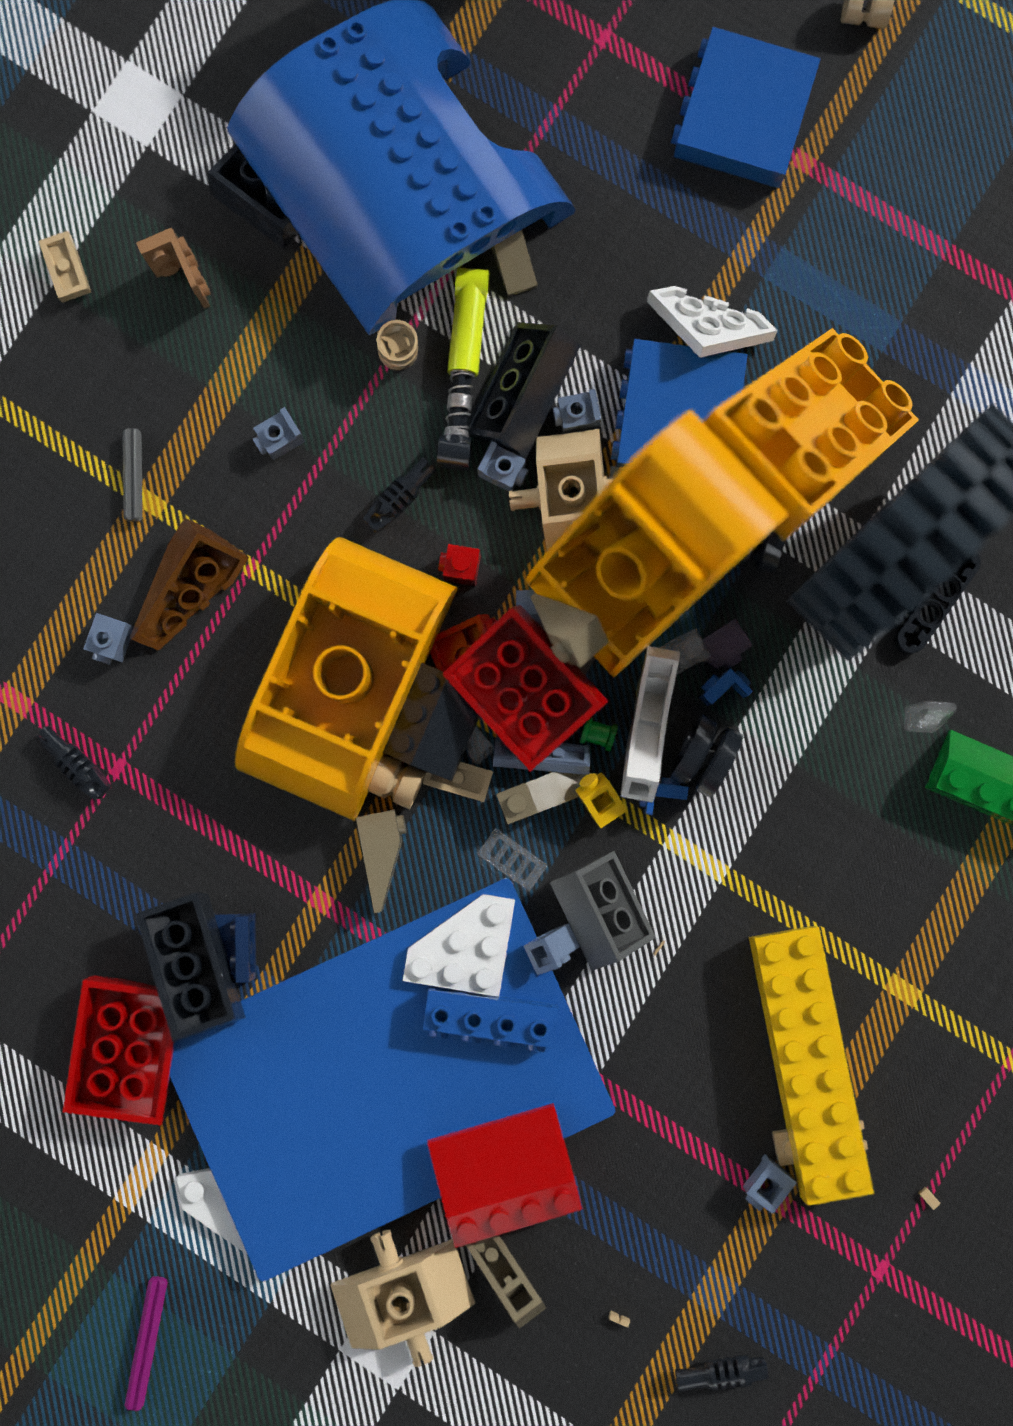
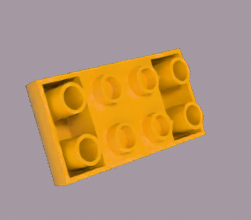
(813, 425)
(657, 538)
(341, 676)

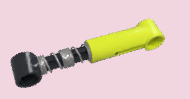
(463, 365)

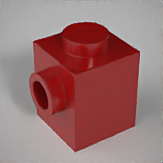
(460, 564)

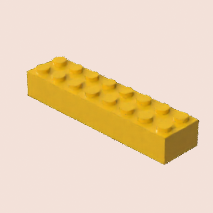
(810, 1065)

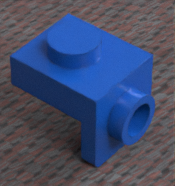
(715, 686)
(667, 788)

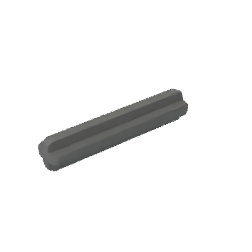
(132, 475)

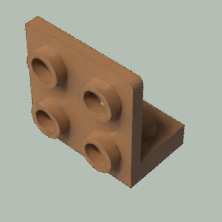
(168, 253)

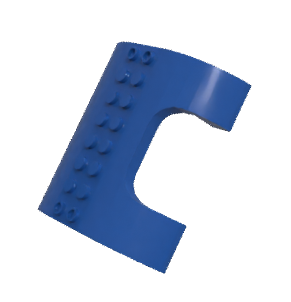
(385, 159)

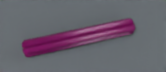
(146, 1343)

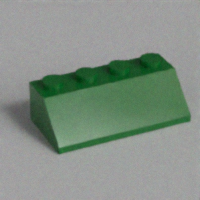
(974, 776)

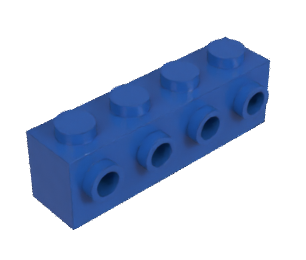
(490, 1017)

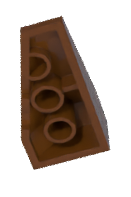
(189, 575)

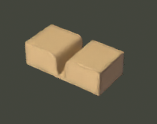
(929, 1198)
(613, 1316)

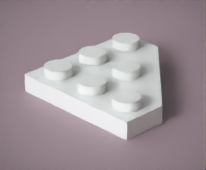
(709, 323)
(465, 949)
(204, 1202)

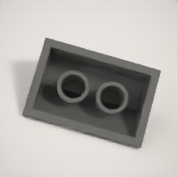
(603, 911)

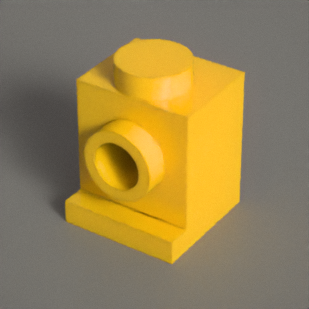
(600, 799)

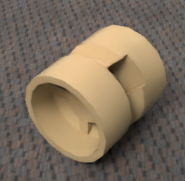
(876, 14)
(397, 344)
(396, 781)

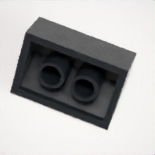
(242, 191)
(432, 725)

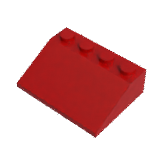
(524, 687)
(119, 1052)
(504, 1175)

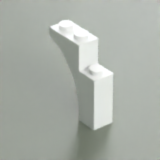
(649, 724)

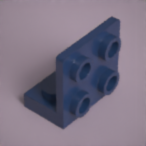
(239, 943)

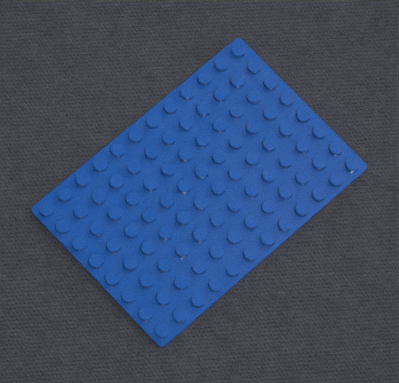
(334, 1087)

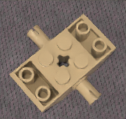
(561, 464)
(429, 1280)

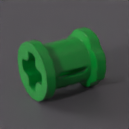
(598, 734)

